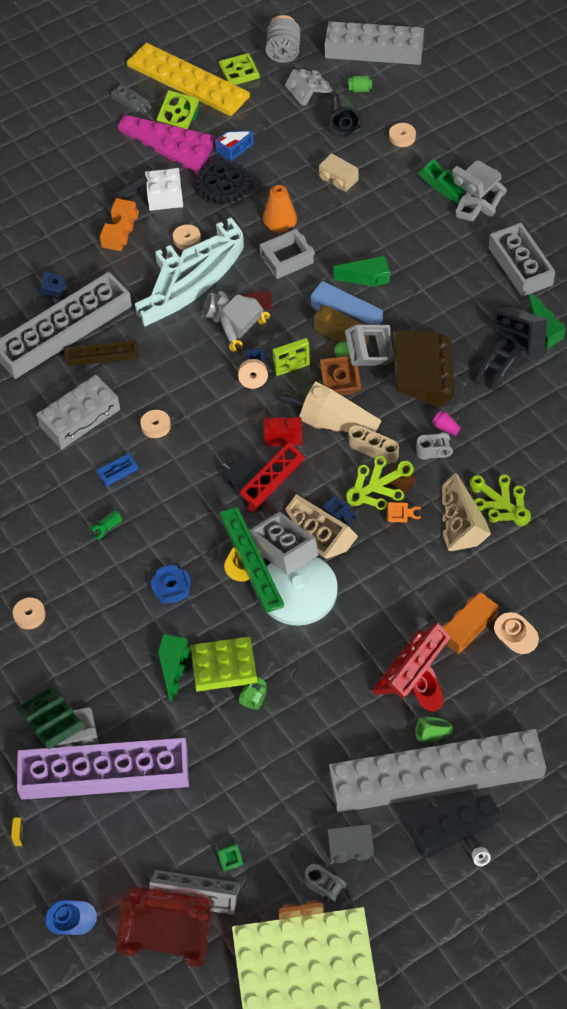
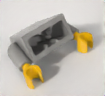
(239, 317)

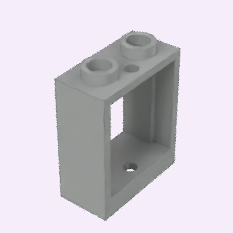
(292, 264)
(358, 348)

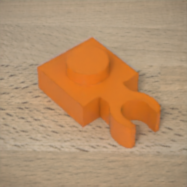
(399, 512)

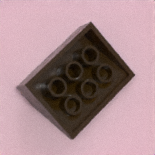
(424, 366)

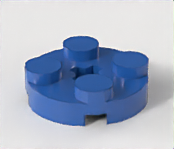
(171, 594)

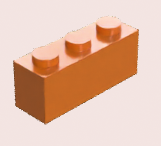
(470, 622)

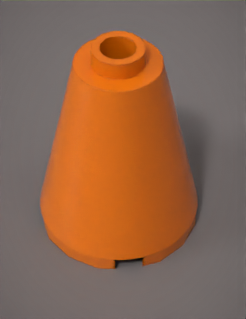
(279, 210)

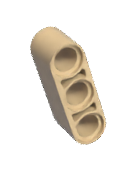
(383, 445)

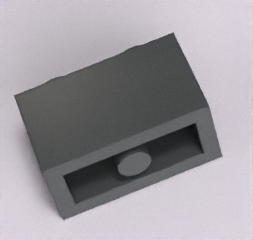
(350, 843)

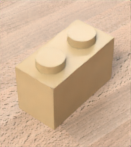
(338, 172)

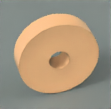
(402, 134)
(186, 231)
(256, 380)
(158, 430)
(29, 621)

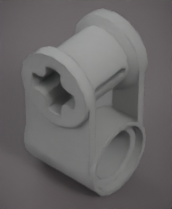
(432, 446)

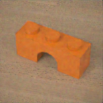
(116, 235)

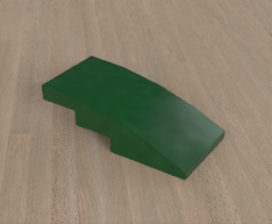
(50, 717)

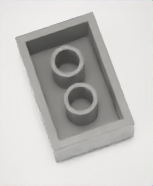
(284, 543)

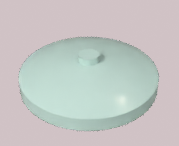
(306, 592)

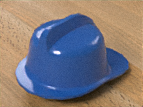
(70, 917)

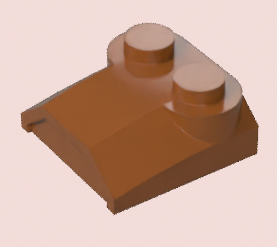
(340, 375)

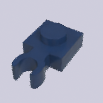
(339, 509)

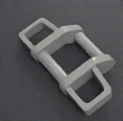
(480, 204)

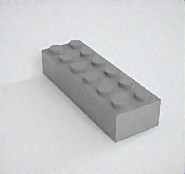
(374, 43)

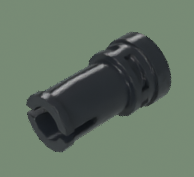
(292, 399)

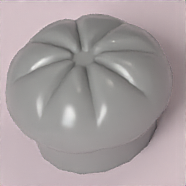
(211, 308)

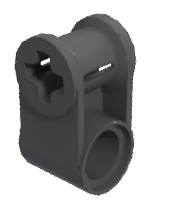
(327, 885)

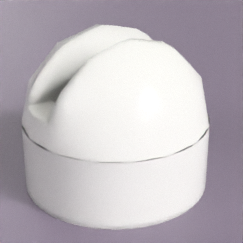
(483, 860)

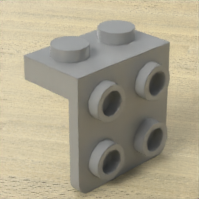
(304, 83)
(476, 179)
(86, 736)

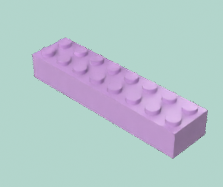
(102, 768)

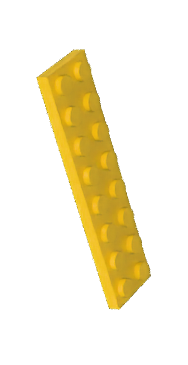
(188, 79)

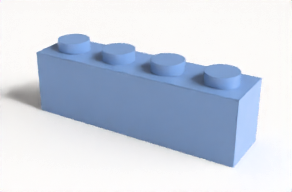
(346, 304)

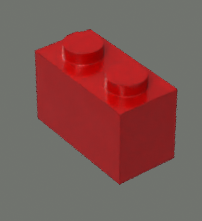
(282, 431)

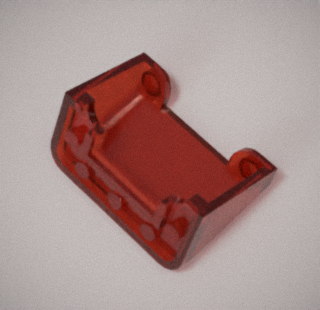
(165, 924)

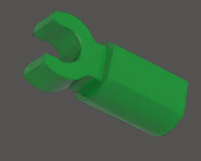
(106, 524)

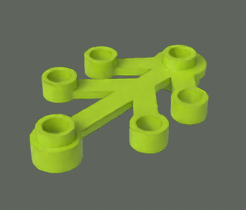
(376, 484)
(501, 502)

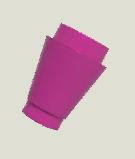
(446, 423)

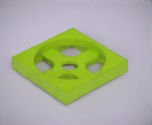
(236, 63)
(169, 108)
(300, 360)

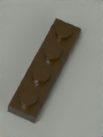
(101, 353)

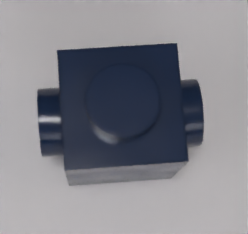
(53, 285)

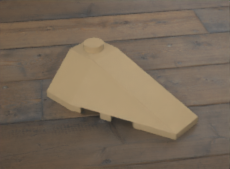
(332, 411)
(462, 517)
(330, 534)

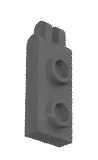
(130, 99)

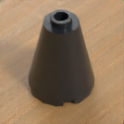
(344, 117)

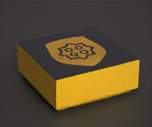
(17, 832)

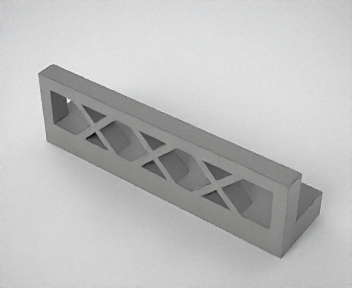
(223, 899)

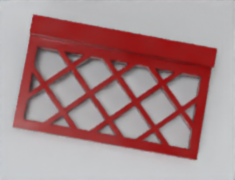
(412, 662)

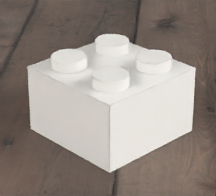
(164, 189)

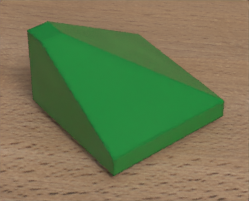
(230, 857)

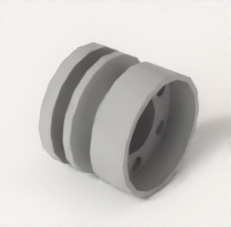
(283, 40)

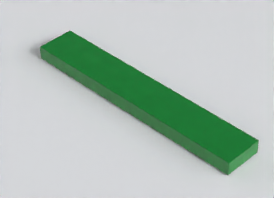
(251, 560)

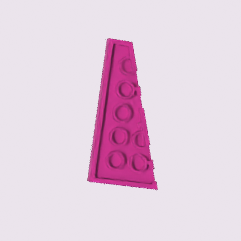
(173, 142)

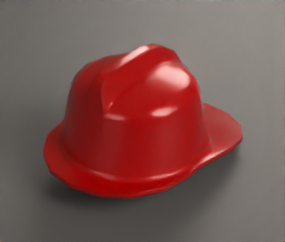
(428, 691)

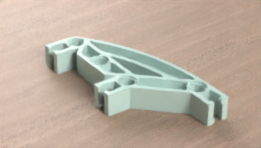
(198, 266)

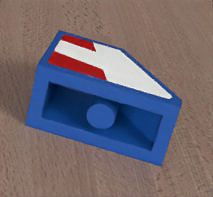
(233, 143)

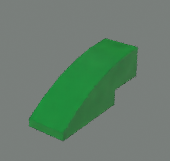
(442, 181)

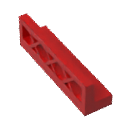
(274, 483)

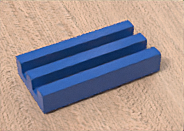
(119, 471)

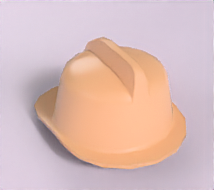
(516, 633)

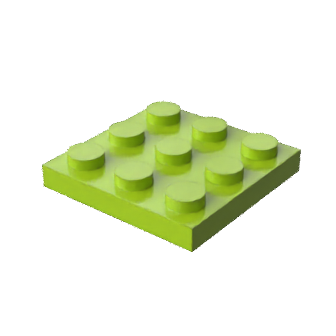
(223, 664)

